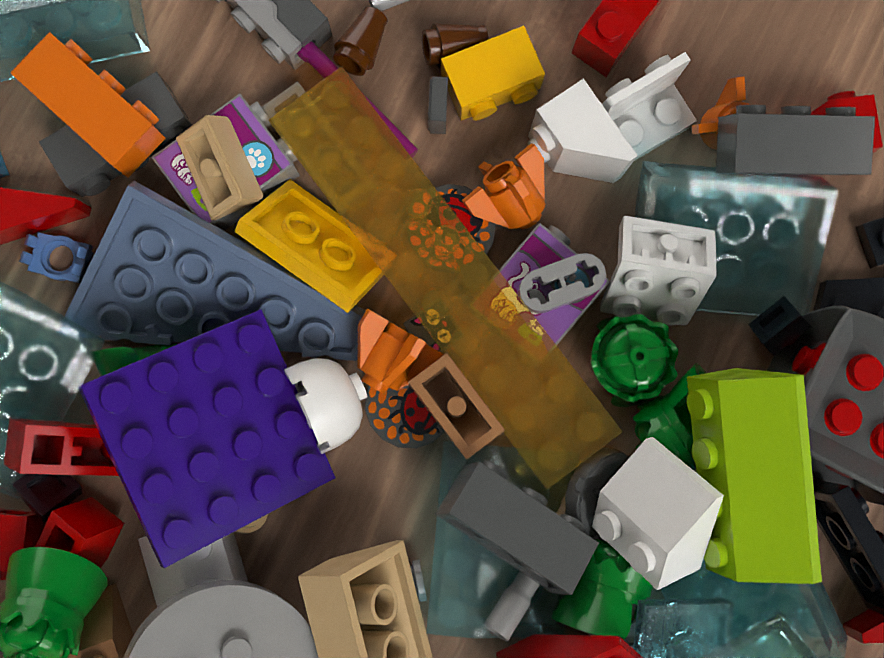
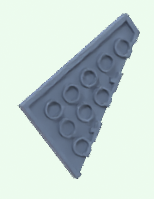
(176, 276)

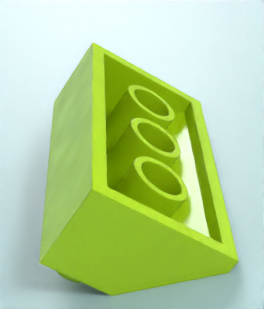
(757, 454)

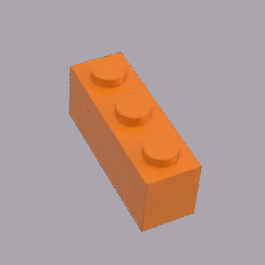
(90, 103)

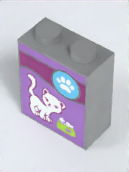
(268, 158)
(540, 249)

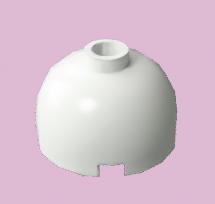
(328, 400)

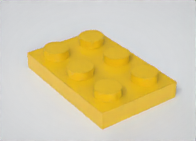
(311, 244)

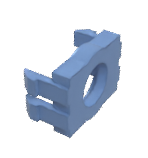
(43, 247)

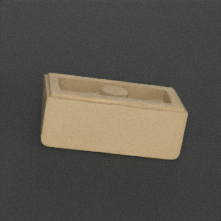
(219, 166)

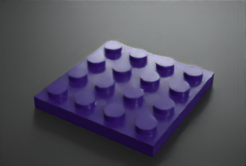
(207, 436)

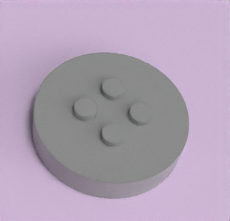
(223, 622)

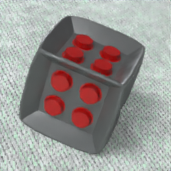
(843, 396)

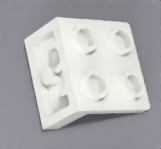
(651, 107)
(660, 270)

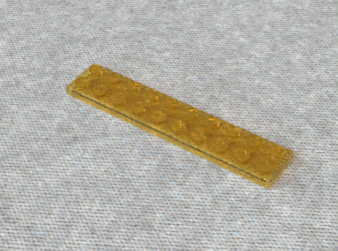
(445, 277)

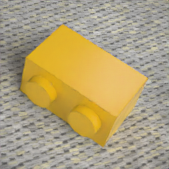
(493, 74)

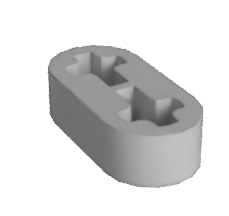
(557, 273)

